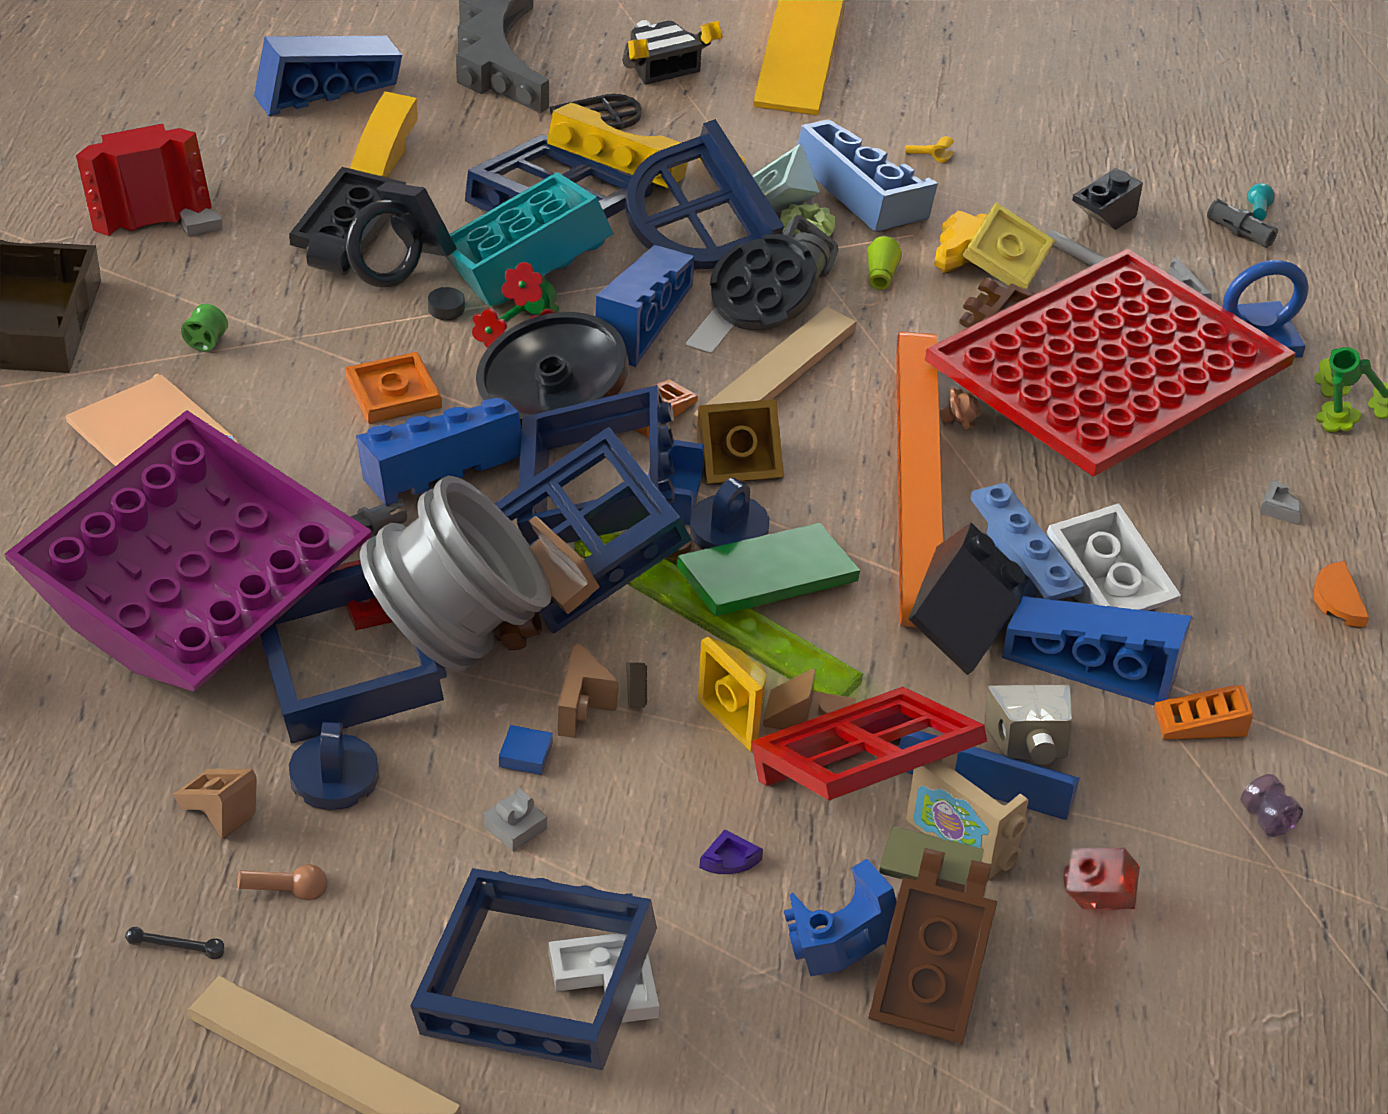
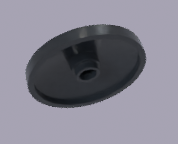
(554, 363)

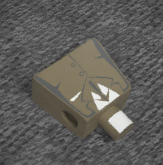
(1030, 721)

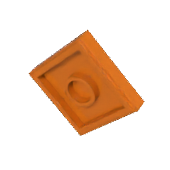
(393, 387)

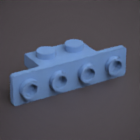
(1026, 544)

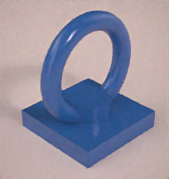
(1271, 316)

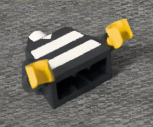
(667, 50)

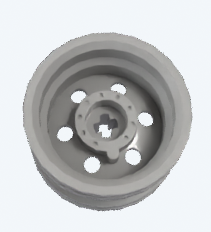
(454, 574)

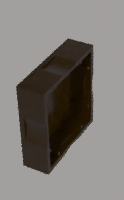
(45, 303)

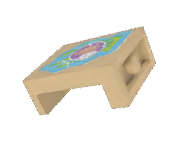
(958, 811)

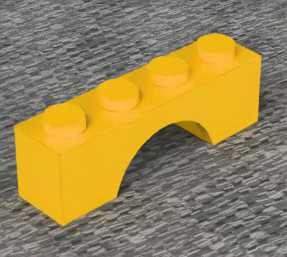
(587, 135)

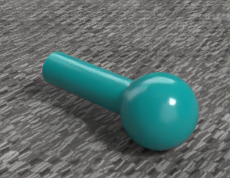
(1261, 197)

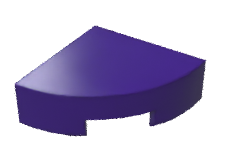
(730, 855)

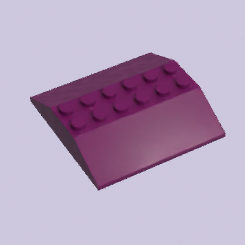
(184, 553)

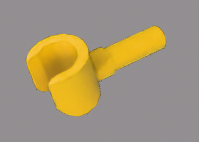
(937, 151)

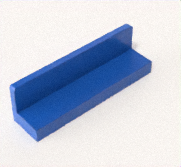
(1006, 778)

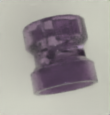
(1274, 809)

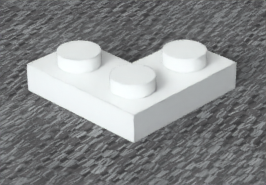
(591, 963)

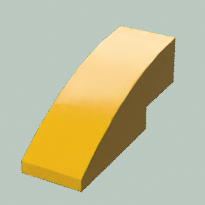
(385, 134)

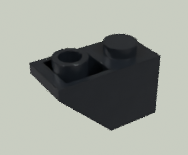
(1111, 198)

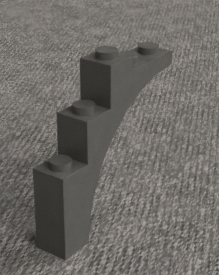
(487, 60)

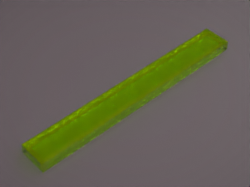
(743, 629)

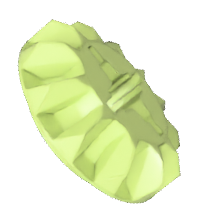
(818, 216)

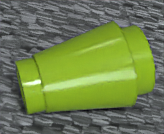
(883, 260)

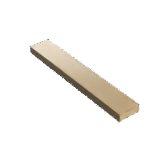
(788, 359)
(312, 1054)

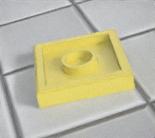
(1008, 247)

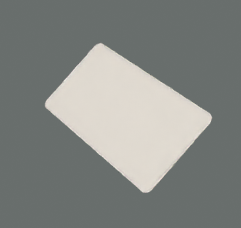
(710, 332)

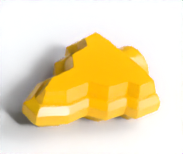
(955, 238)

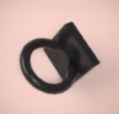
(412, 219)

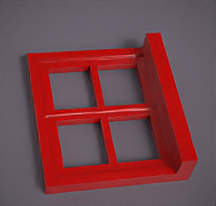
(860, 727)

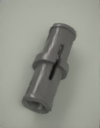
(1242, 223)

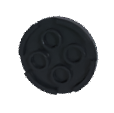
(764, 282)

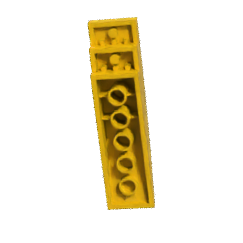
(799, 55)

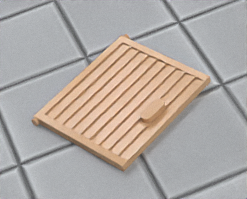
(133, 417)

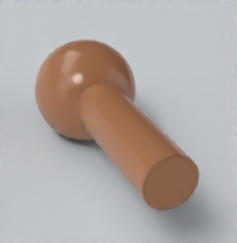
(305, 882)

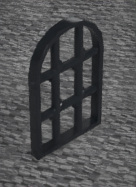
(624, 100)

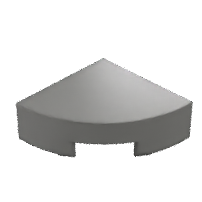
(200, 223)
(1281, 504)

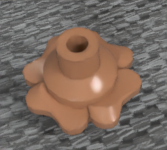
(962, 408)

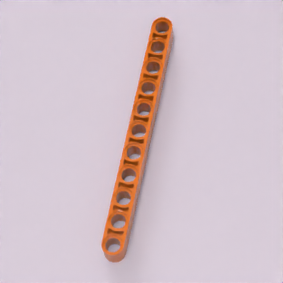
(918, 466)

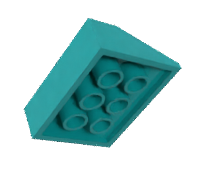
(538, 227)

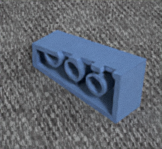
(864, 179)

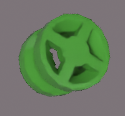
(204, 327)

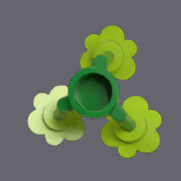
(1336, 377)

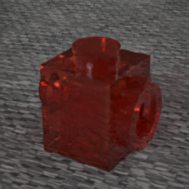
(1102, 878)

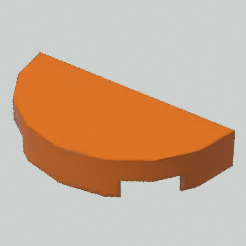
(1337, 593)

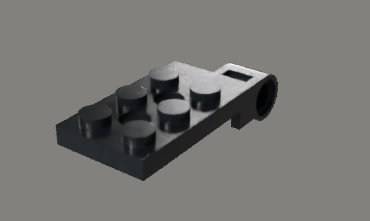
(326, 224)

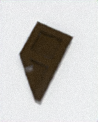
(636, 684)

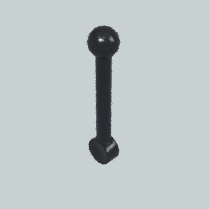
(213, 948)

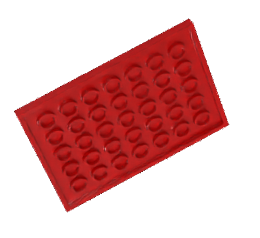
(1109, 360)

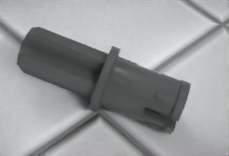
(380, 516)

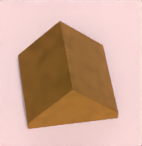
(740, 441)

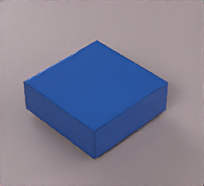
(525, 749)

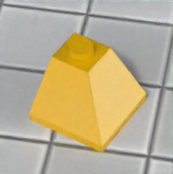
(732, 689)

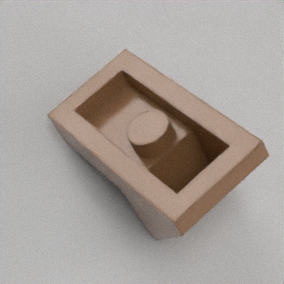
(585, 687)
(798, 702)
(224, 796)

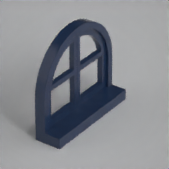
(735, 188)

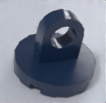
(728, 517)
(333, 769)

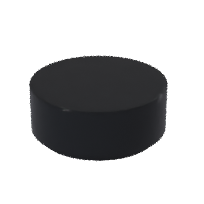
(446, 303)

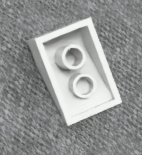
(1112, 561)

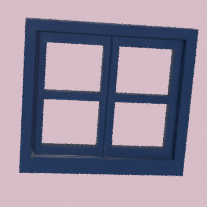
(489, 189)
(627, 554)

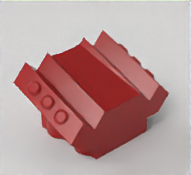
(142, 178)

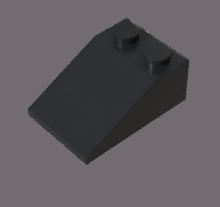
(967, 596)

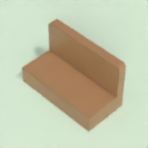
(565, 570)

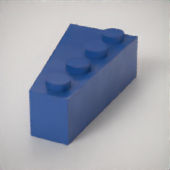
(646, 297)
(438, 447)

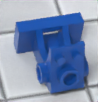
(848, 932)

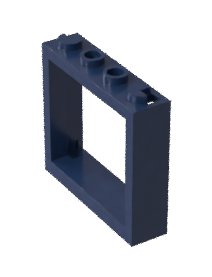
(581, 423)
(352, 703)
(521, 1030)

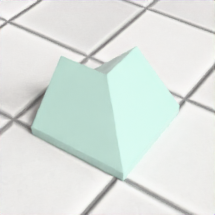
(787, 180)

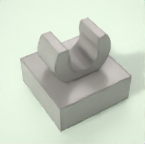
(515, 820)

